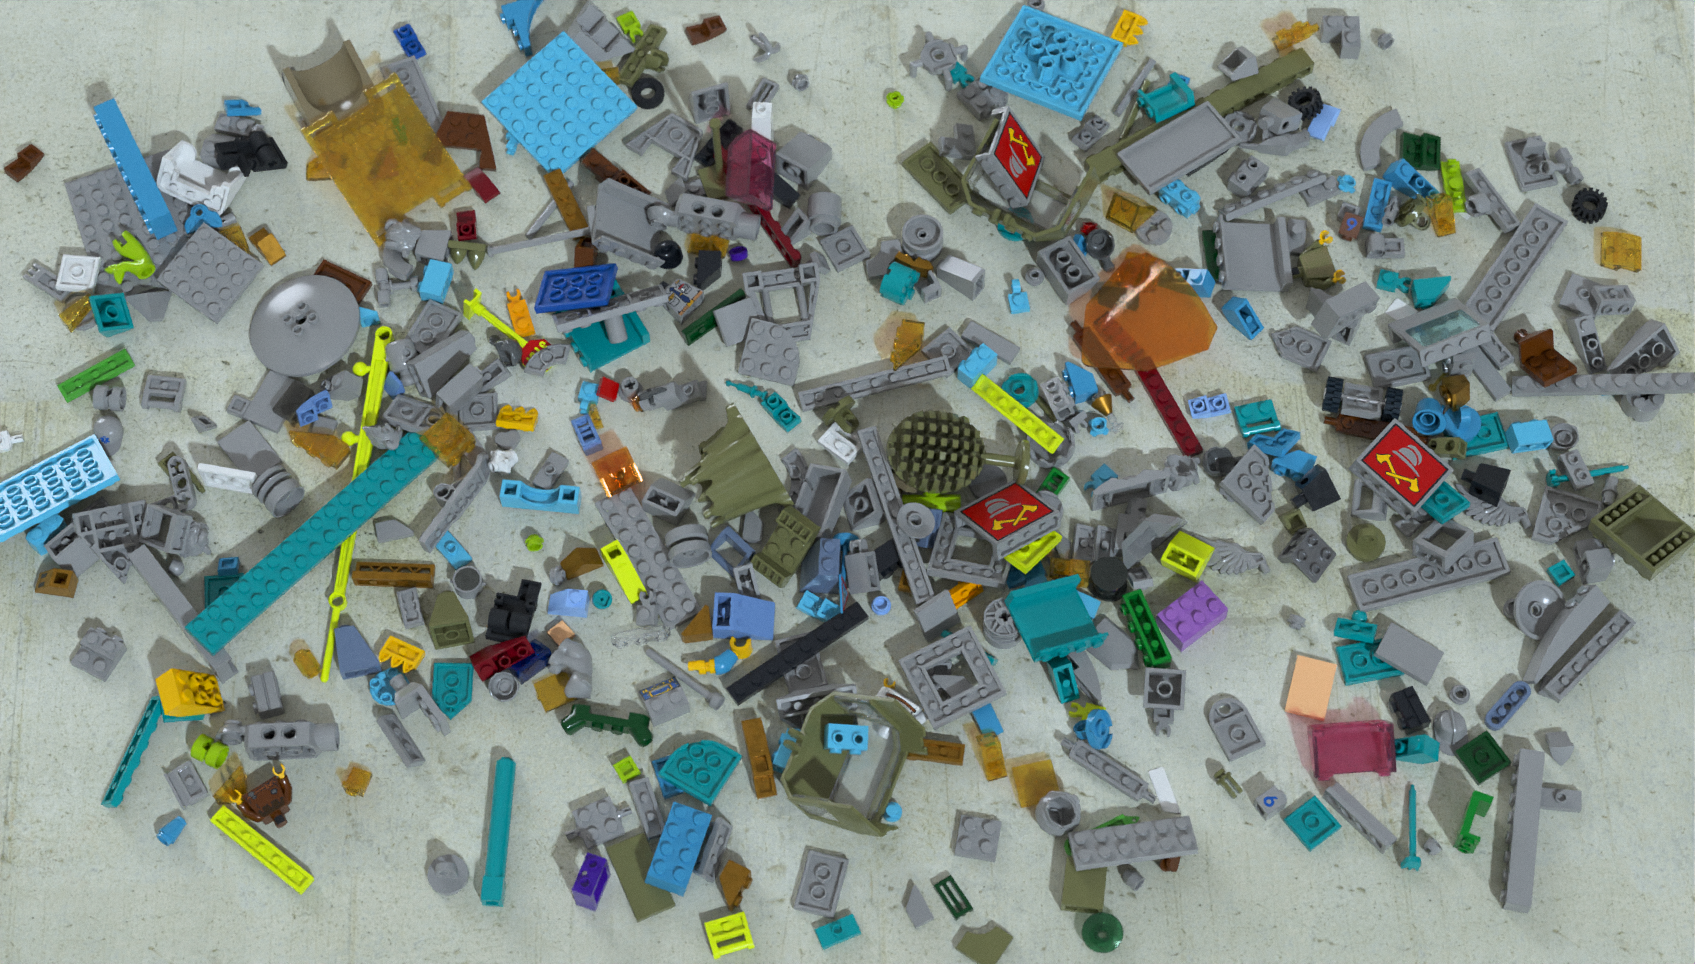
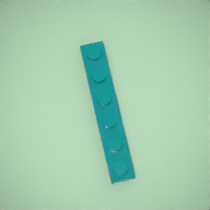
(133, 753)

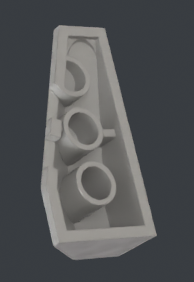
(1645, 350)

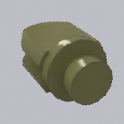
(1222, 778)

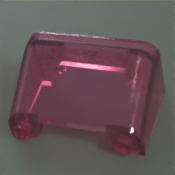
(1352, 748)

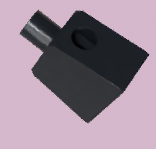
(1487, 482)
(1315, 490)

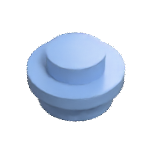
(881, 605)

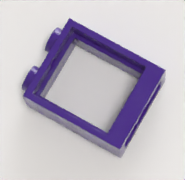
(590, 887)

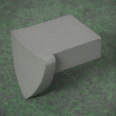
(1559, 746)

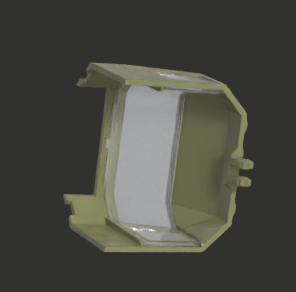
(1049, 209)
(847, 787)

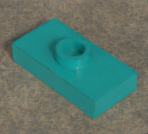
(837, 931)

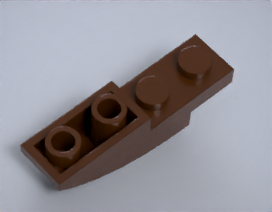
(605, 169)

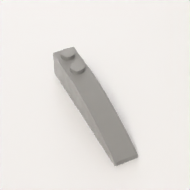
(1565, 629)

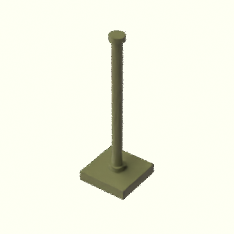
(713, 177)

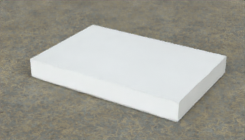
(227, 478)

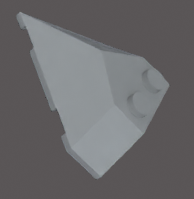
(112, 533)
(1148, 536)

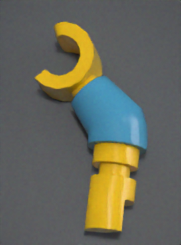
(725, 661)

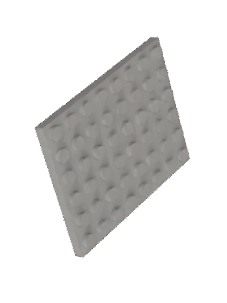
(107, 209)

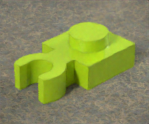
(629, 24)

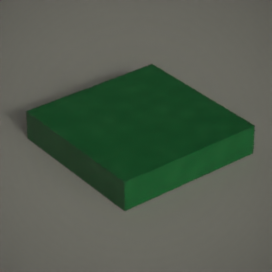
(1482, 757)

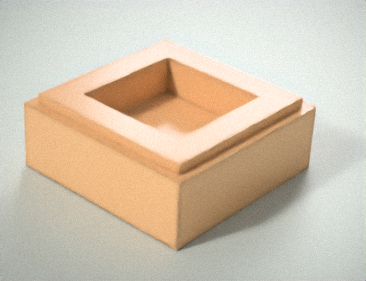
(560, 633)

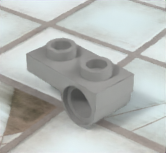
(1381, 248)
(1575, 469)

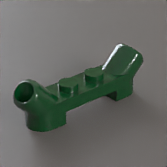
(582, 716)

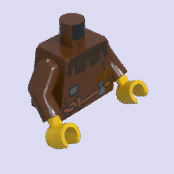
(267, 801)

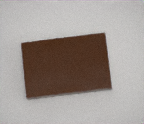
(357, 285)

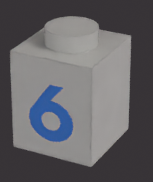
(1270, 802)

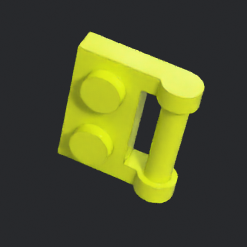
(728, 928)

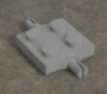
(598, 822)

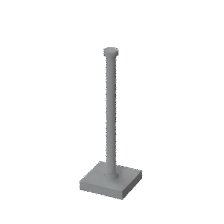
(548, 239)

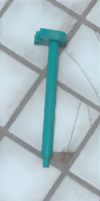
(1554, 481)
(1412, 860)

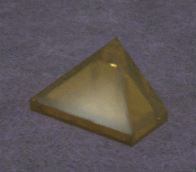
(236, 781)

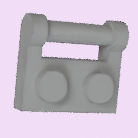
(164, 387)

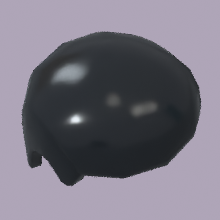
(670, 253)

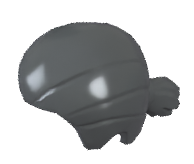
(1100, 246)
(508, 350)
(1219, 461)

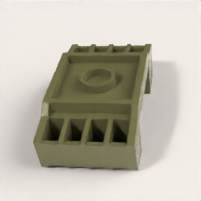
(786, 547)

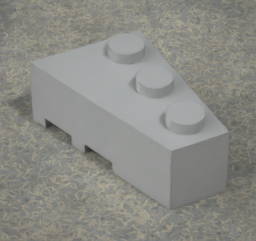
(1344, 309)

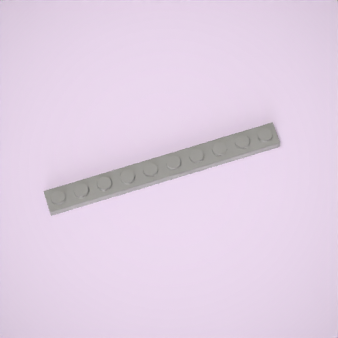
(1607, 385)
(891, 503)

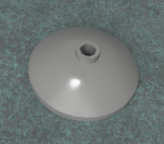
(1545, 600)

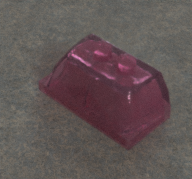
(751, 170)

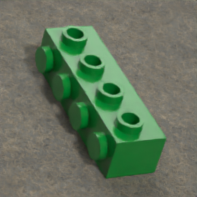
(1145, 629)

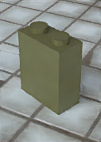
(1083, 889)

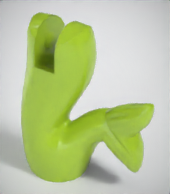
(141, 267)

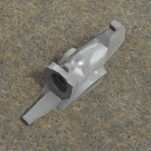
(1279, 144)

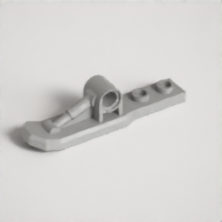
(454, 501)

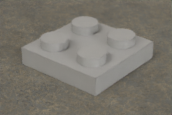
(978, 838)

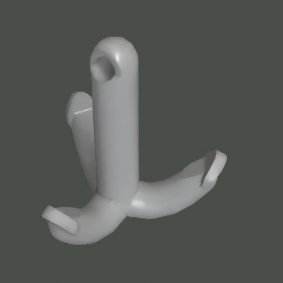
(765, 45)

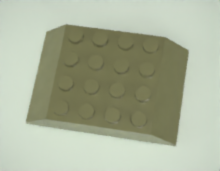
(1643, 532)

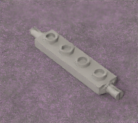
(1108, 770)

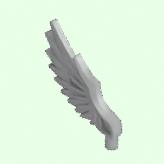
(1494, 515)
(1233, 558)

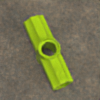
(945, 502)

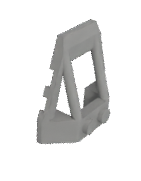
(786, 279)

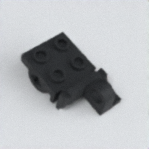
(256, 153)
(513, 614)

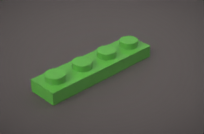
(96, 375)

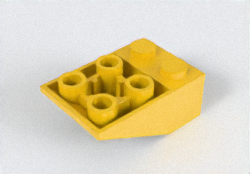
(189, 693)

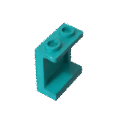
(1167, 100)

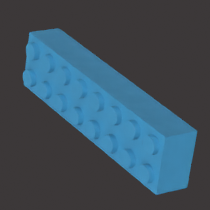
(134, 169)

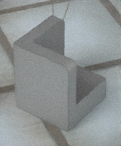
(929, 288)

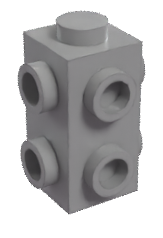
(1058, 400)

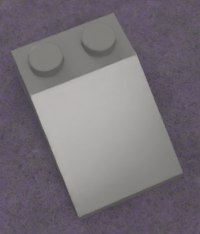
(710, 103)

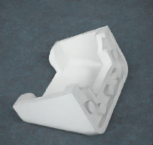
(197, 182)

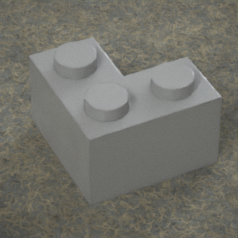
(1344, 31)
(1592, 560)

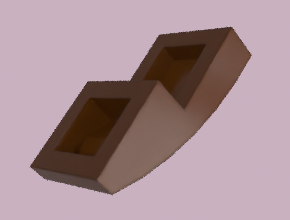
(709, 29)
(25, 163)

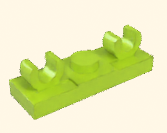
(1453, 184)

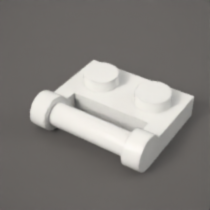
(840, 446)

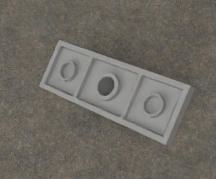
(612, 314)

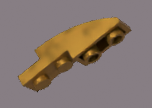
(759, 758)

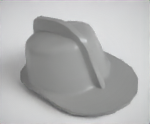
(1450, 731)

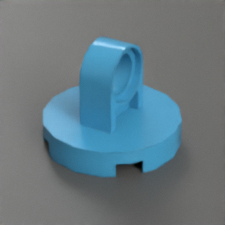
(1462, 423)
(1096, 729)

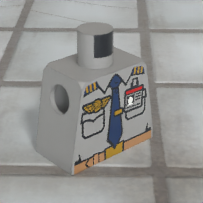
(682, 299)

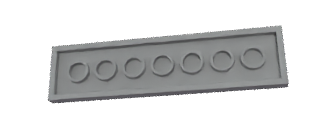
(1516, 265)
(649, 557)
(1419, 579)

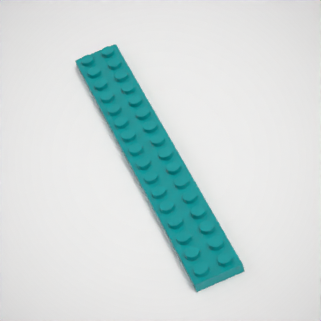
(310, 544)

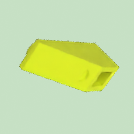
(623, 570)

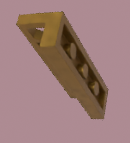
(395, 577)

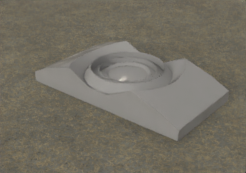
(1119, 491)

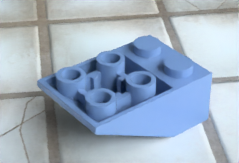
(742, 617)

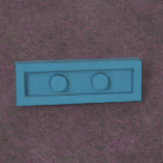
(1377, 202)

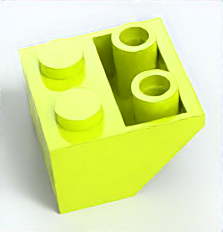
(1187, 556)

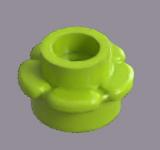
(895, 103)
(534, 542)

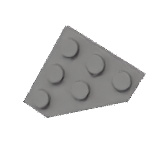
(1251, 484)
(1562, 515)

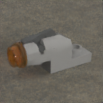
(667, 396)

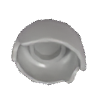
(503, 686)

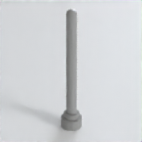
(714, 699)

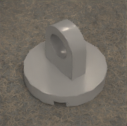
(448, 874)

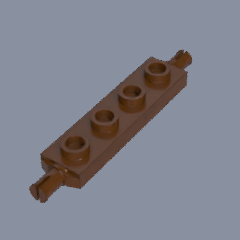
(1113, 378)
(1363, 427)

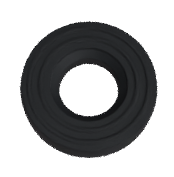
(642, 84)

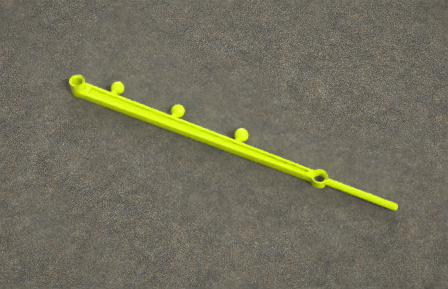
(372, 404)

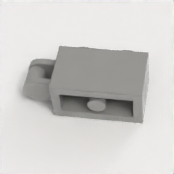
(861, 568)

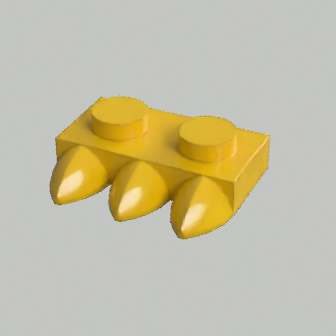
(1128, 28)
(517, 419)
(401, 653)

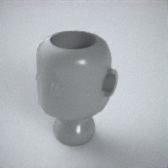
(397, 354)

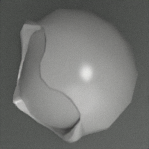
(1057, 806)

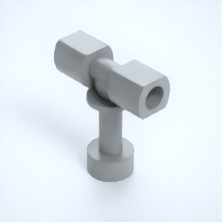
(1563, 166)
(387, 286)

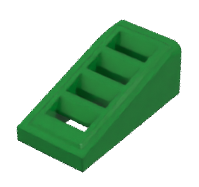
(1060, 475)

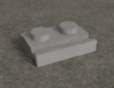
(186, 785)

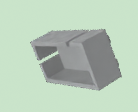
(825, 499)

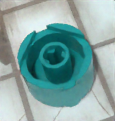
(899, 283)

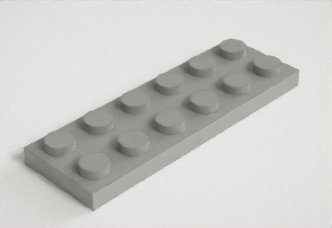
(415, 84)
(1132, 843)

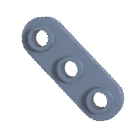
(1512, 700)

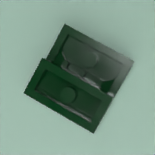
(1421, 151)

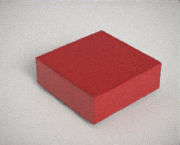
(607, 389)

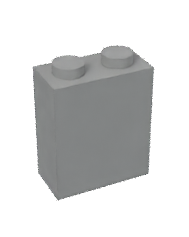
(460, 390)

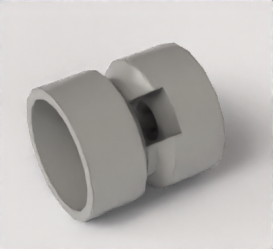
(109, 398)

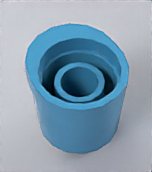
(1429, 417)

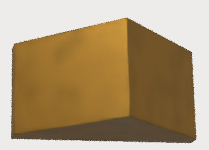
(581, 562)
(699, 628)

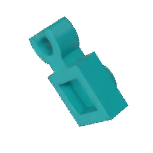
(960, 74)
(1389, 281)

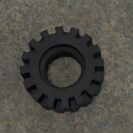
(1306, 95)
(1591, 196)

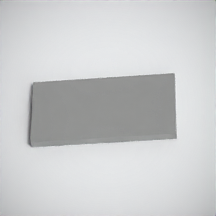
(1178, 148)

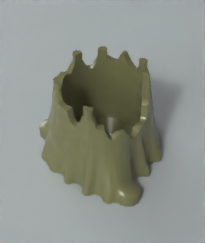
(735, 473)

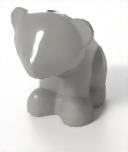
(576, 661)

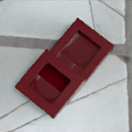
(482, 185)

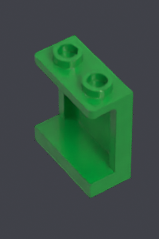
(1477, 804)

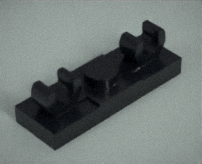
(728, 133)

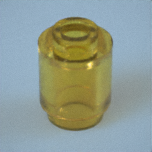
(307, 663)

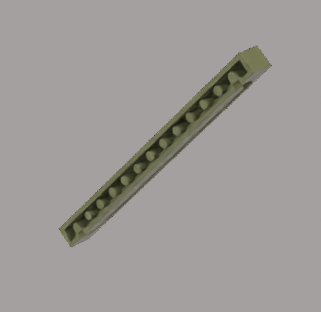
(1226, 100)

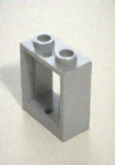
(177, 532)
(1436, 556)

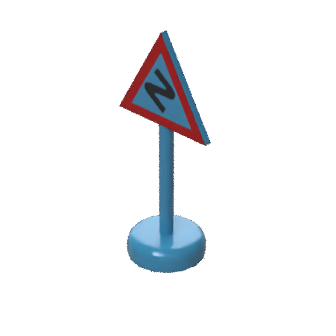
(845, 539)

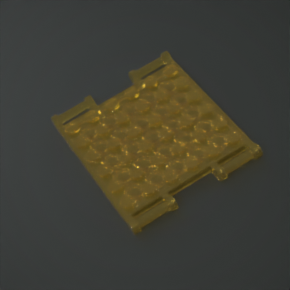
(385, 158)

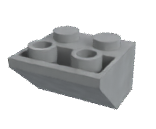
(667, 501)
(70, 551)

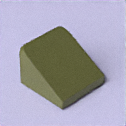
(1293, 520)

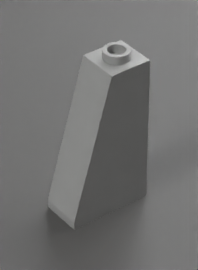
(440, 362)

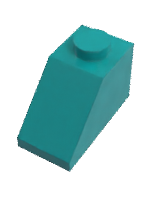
(1428, 291)
(1063, 679)

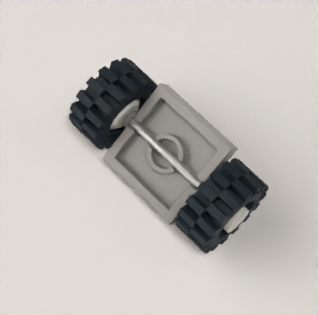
(1362, 400)

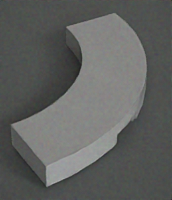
(1373, 137)
(797, 470)

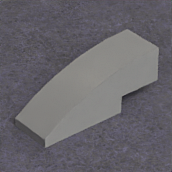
(1086, 676)

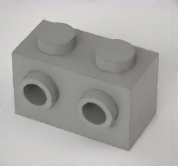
(1247, 177)

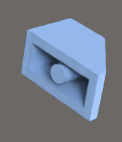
(569, 603)

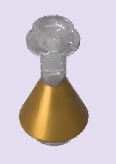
(1103, 403)

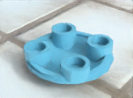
(381, 689)

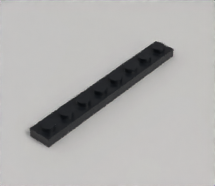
(797, 653)

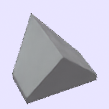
(151, 304)

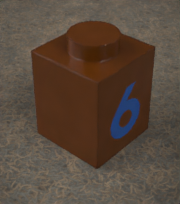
(1350, 227)

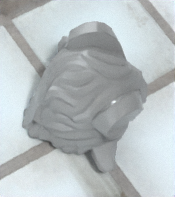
(401, 236)
(384, 436)
(1181, 471)
(197, 540)

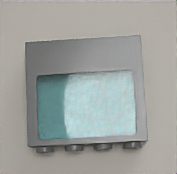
(1441, 331)

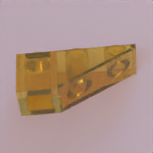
(909, 342)
(323, 446)

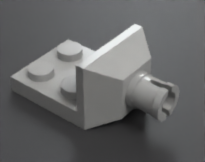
(414, 696)

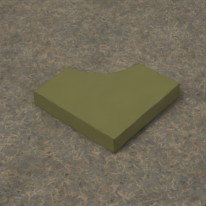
(985, 947)

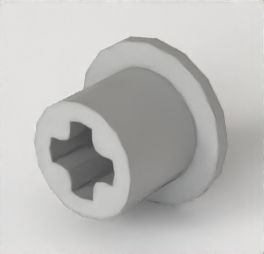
(629, 388)

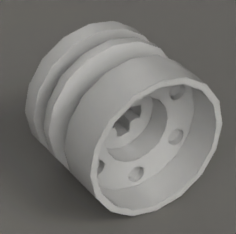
(278, 491)
(997, 631)

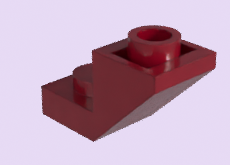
(466, 225)

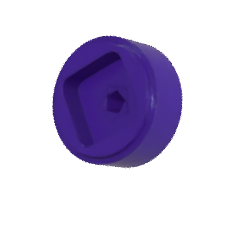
(738, 253)

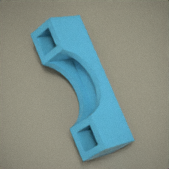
(519, 495)

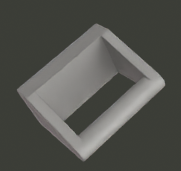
(1243, 60)
(1379, 506)

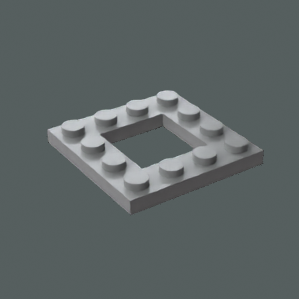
(944, 566)
(944, 712)

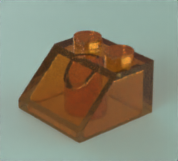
(616, 471)

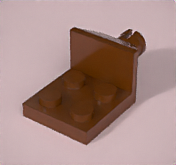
(1541, 359)

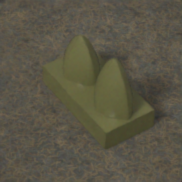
(476, 252)

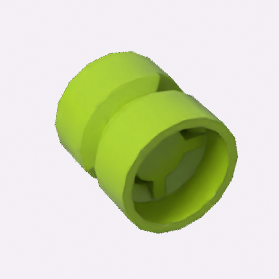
(209, 751)

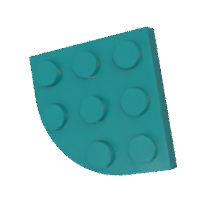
(701, 769)

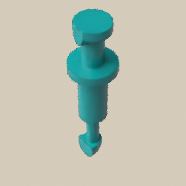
(753, 391)

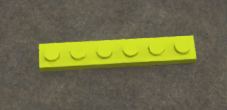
(1017, 413)
(262, 850)

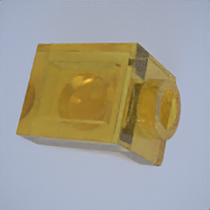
(357, 782)

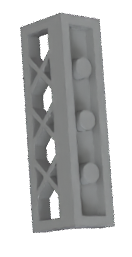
(1359, 817)

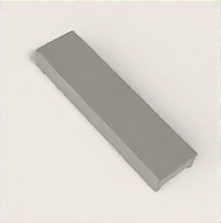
(178, 608)

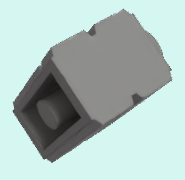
(267, 695)

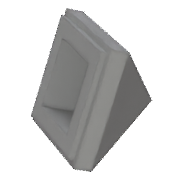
(203, 423)

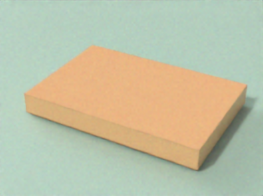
(1310, 688)

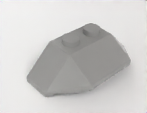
(795, 705)

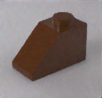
(585, 253)

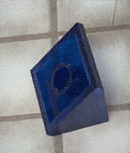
(532, 664)

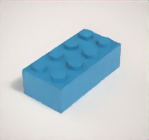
(678, 849)

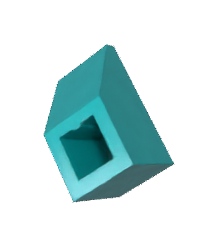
(1417, 749)

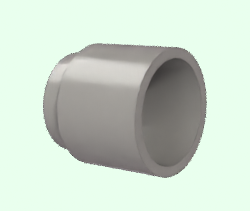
(824, 213)

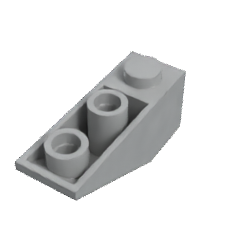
(1586, 340)

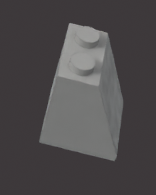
(803, 159)

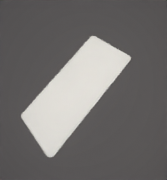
(1163, 790)

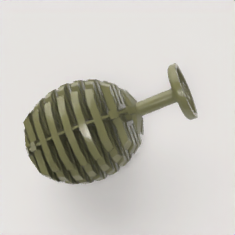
(945, 453)

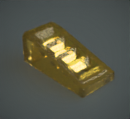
(75, 313)

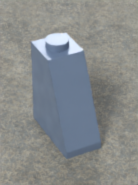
(354, 654)

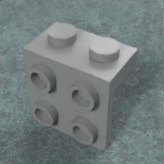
(1459, 364)

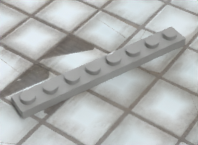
(875, 383)

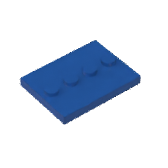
(576, 288)

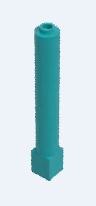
(494, 879)

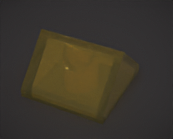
(1129, 211)

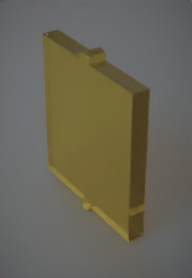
(551, 691)

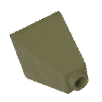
(449, 622)

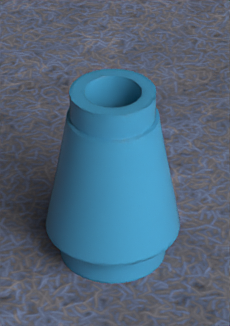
(170, 832)

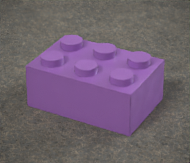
(1191, 616)

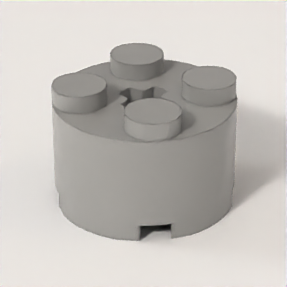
(1642, 406)

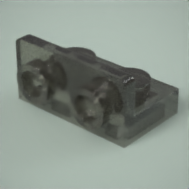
(291, 401)

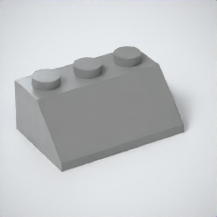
(1067, 269)

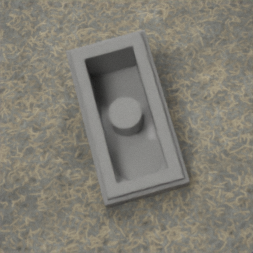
(494, 375)

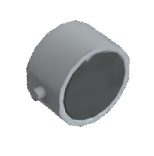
(468, 582)

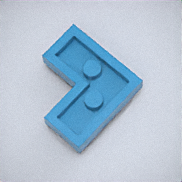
(1277, 445)

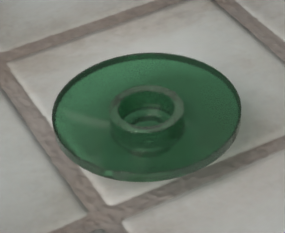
(1102, 923)

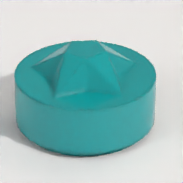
(602, 599)

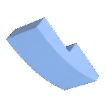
(1321, 124)
(1209, 407)

